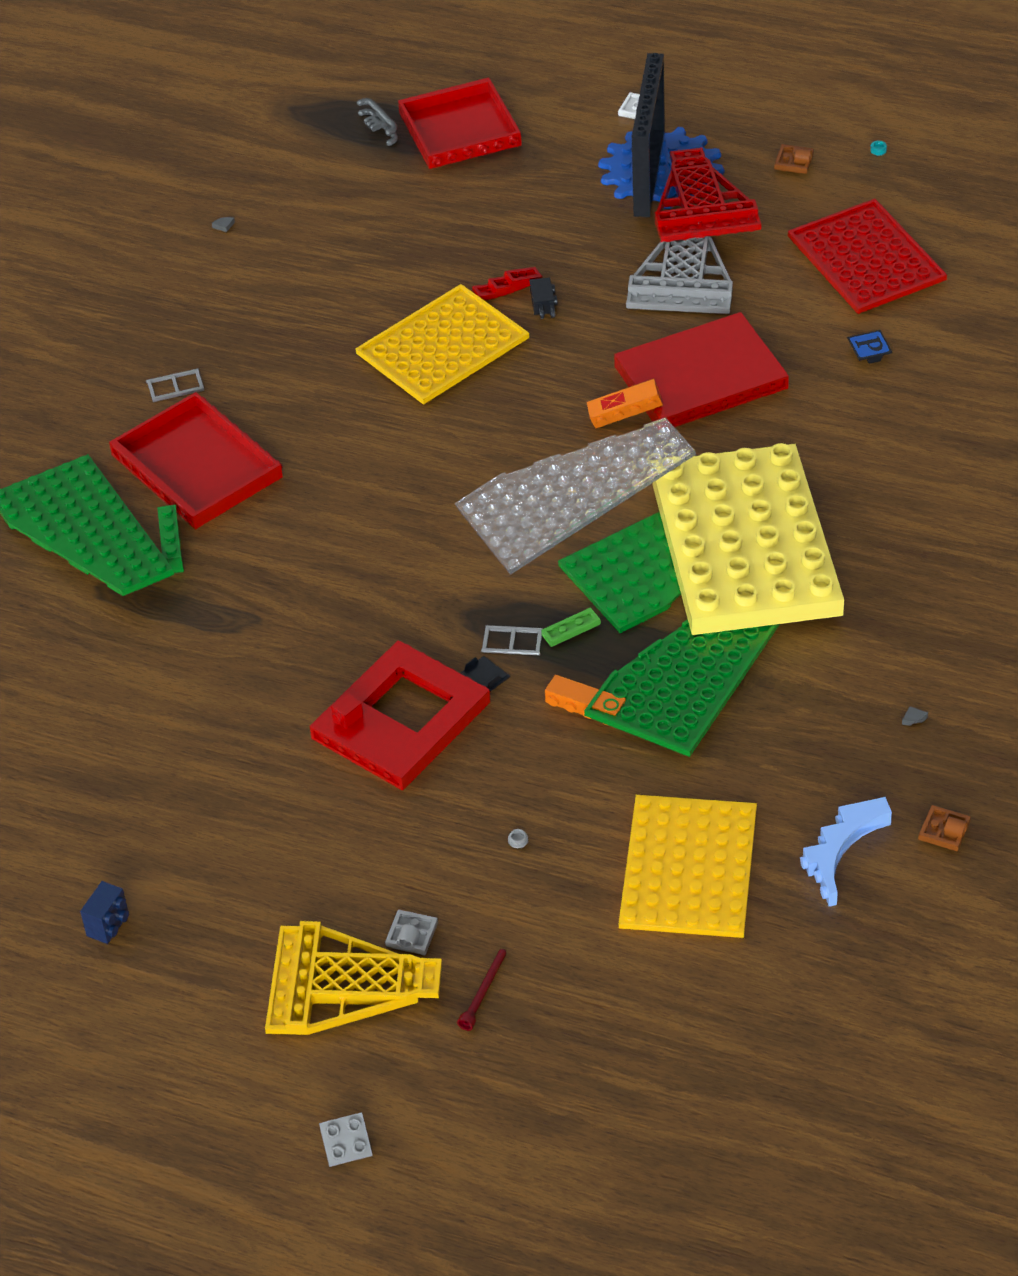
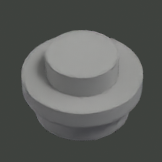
(517, 838)

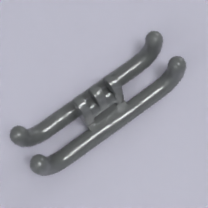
(378, 119)

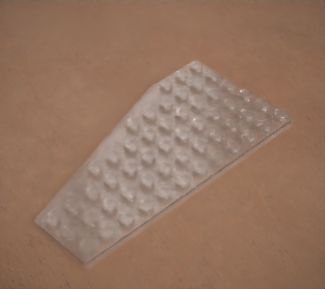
(554, 498)

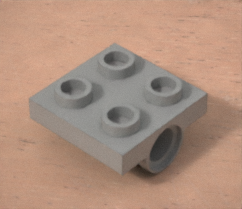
(411, 932)
(345, 1139)

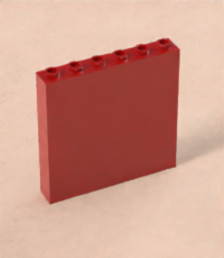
(459, 123)

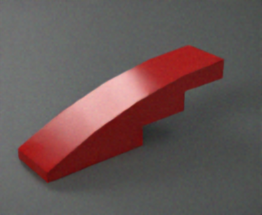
(511, 282)

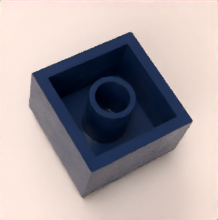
(104, 912)

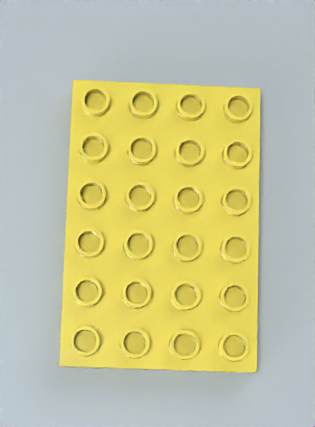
(747, 540)

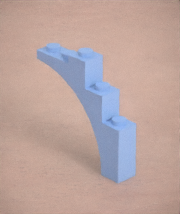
(851, 824)

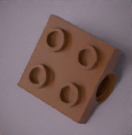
(794, 158)
(944, 828)

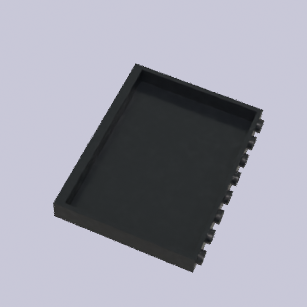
(648, 135)

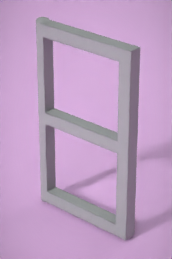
(177, 393)
(513, 630)

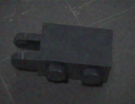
(542, 297)

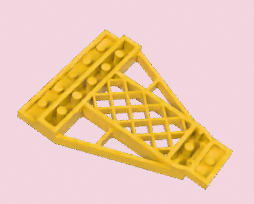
(300, 959)

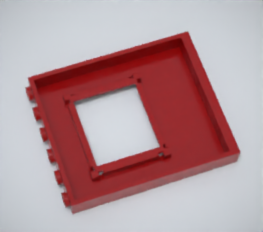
(383, 743)

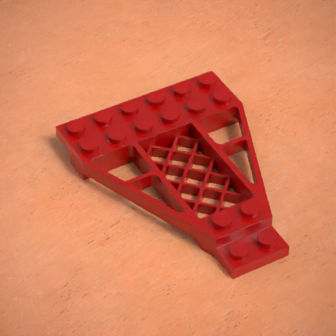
(705, 217)

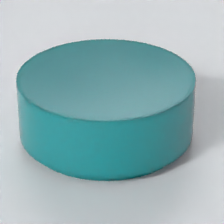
(878, 148)

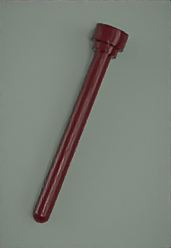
(467, 1019)

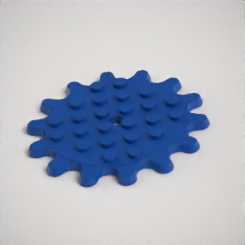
(621, 163)

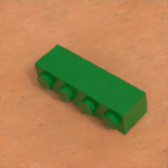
(170, 537)

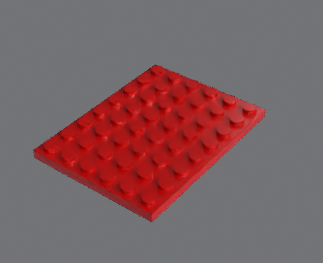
(867, 256)

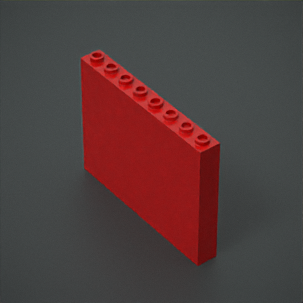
(704, 369)
(196, 460)

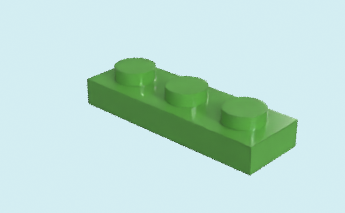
(570, 627)

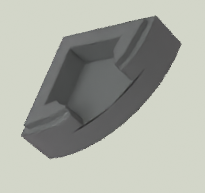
(223, 224)
(914, 716)

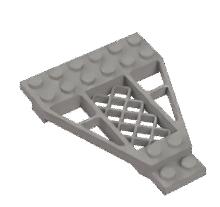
(681, 291)

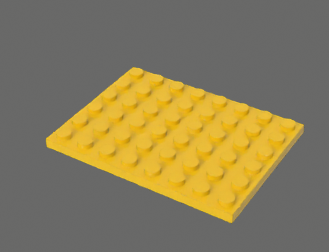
(442, 343)
(688, 866)

